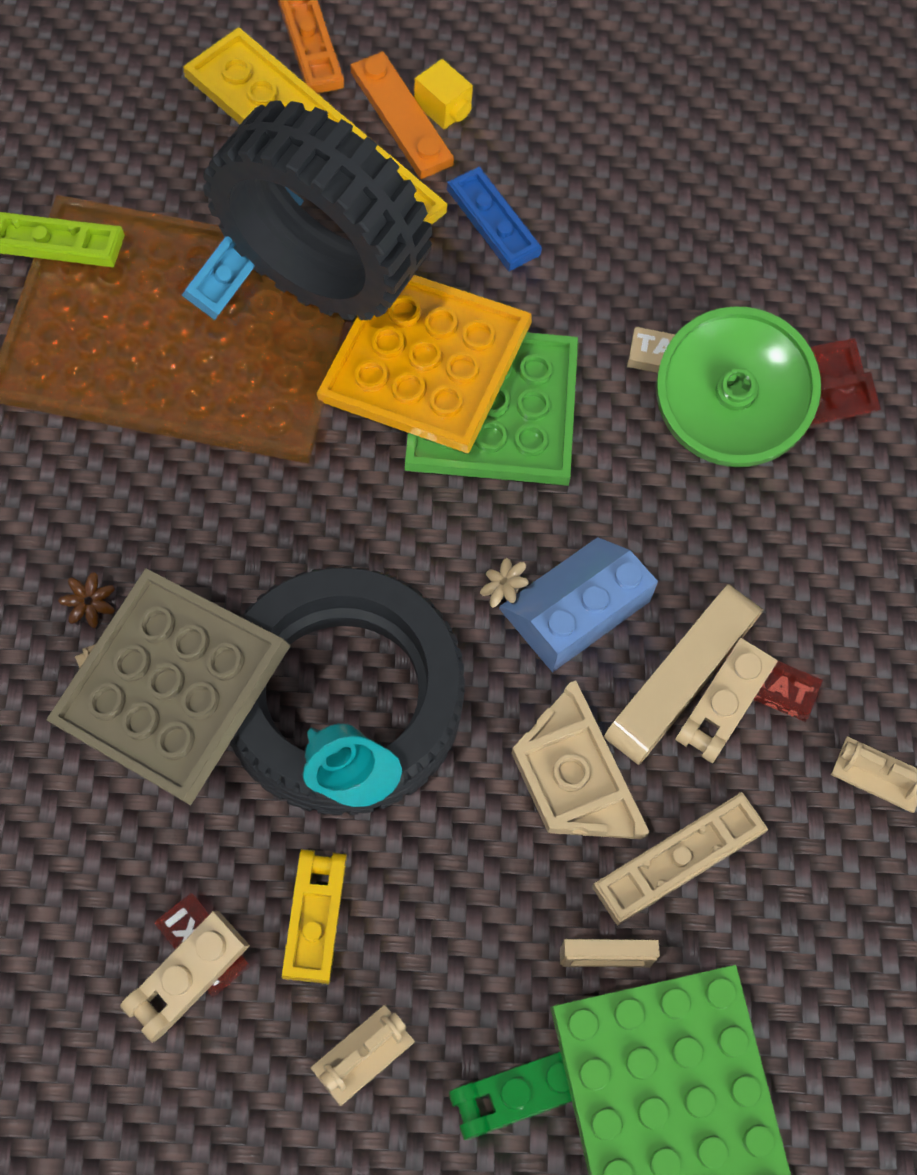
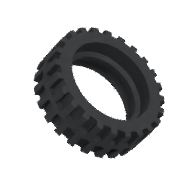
(346, 181)

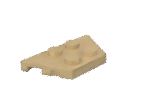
(575, 773)

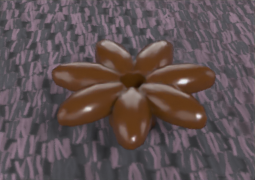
(88, 609)

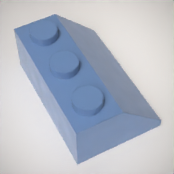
(580, 601)

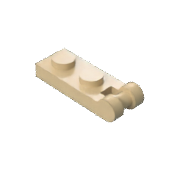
(727, 698)
(185, 975)

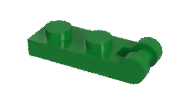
(513, 1095)

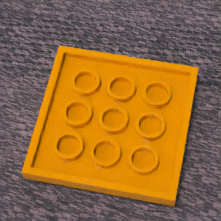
(428, 363)

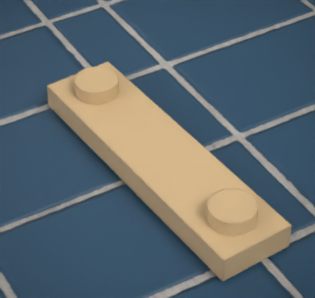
(679, 858)

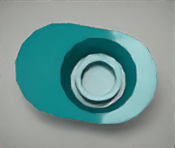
(349, 766)

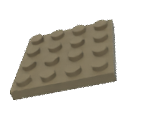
(168, 685)

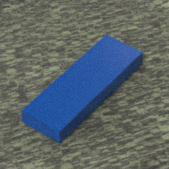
(494, 218)

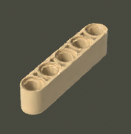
(682, 674)

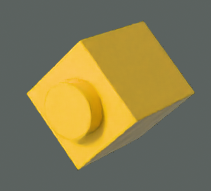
(443, 94)

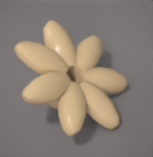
(504, 583)

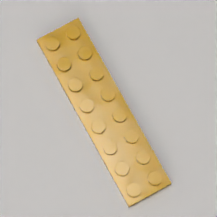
(244, 75)

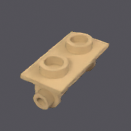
(877, 774)
(362, 1054)

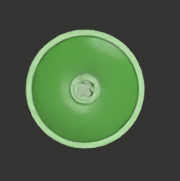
(738, 386)

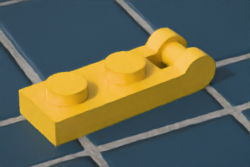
(314, 918)

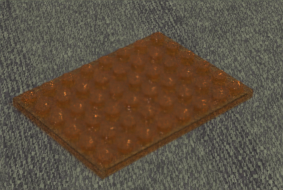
(145, 359)

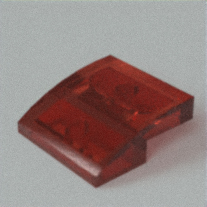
(844, 385)

